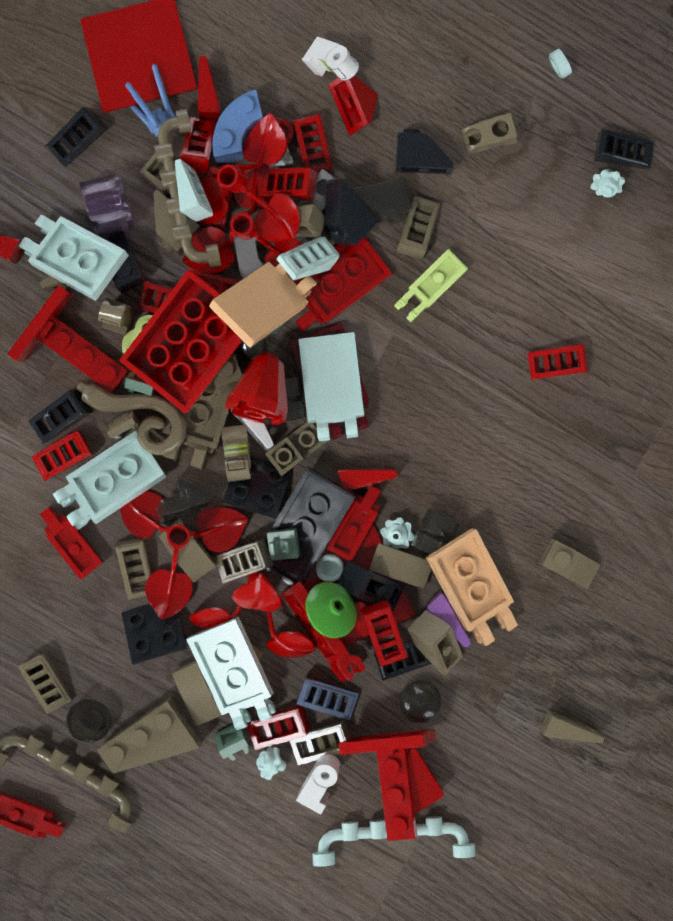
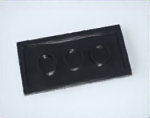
(316, 512)

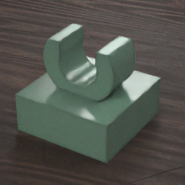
(135, 384)
(283, 544)
(231, 741)

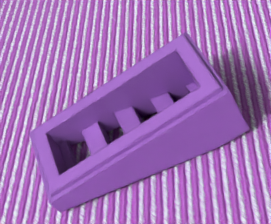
(442, 609)

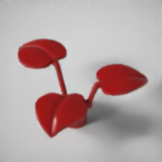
(266, 145)
(242, 227)
(220, 530)
(259, 595)

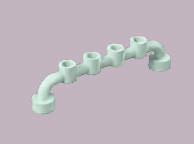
(351, 831)

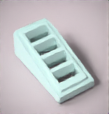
(191, 194)
(312, 257)

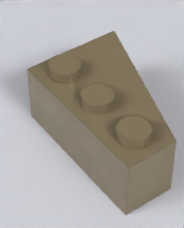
(150, 738)

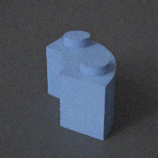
(234, 127)

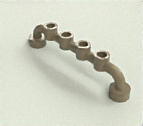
(168, 178)
(80, 773)

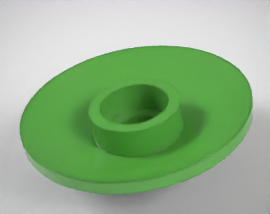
(325, 616)

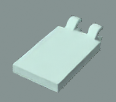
(74, 256)
(331, 382)
(109, 481)
(232, 672)

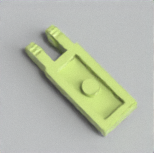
(433, 283)

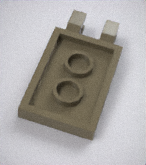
(202, 425)

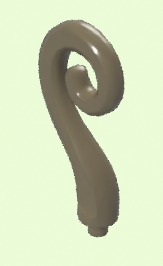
(107, 402)

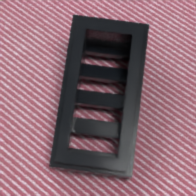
(83, 143)
(602, 155)
(73, 405)
(396, 671)

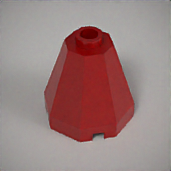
(260, 391)

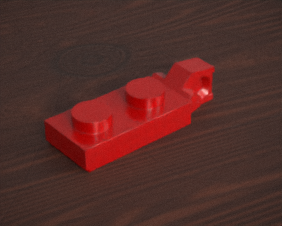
(355, 525)
(70, 543)
(28, 818)

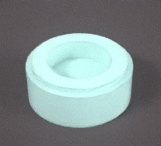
(560, 63)
(329, 568)

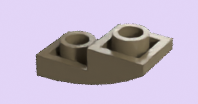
(295, 448)
(192, 559)
(401, 566)
(196, 693)

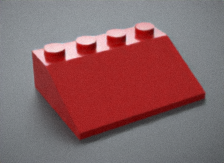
(183, 343)

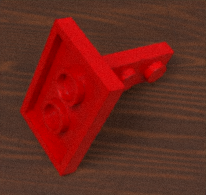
(67, 343)
(394, 775)

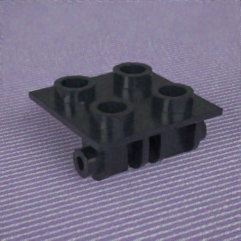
(260, 493)
(152, 636)

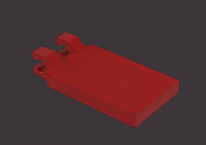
(349, 279)
(330, 648)

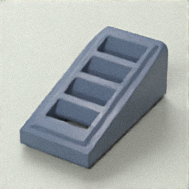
(325, 708)

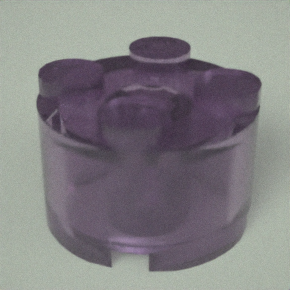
(104, 204)

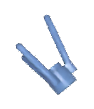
(157, 117)

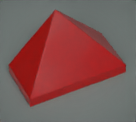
(355, 102)

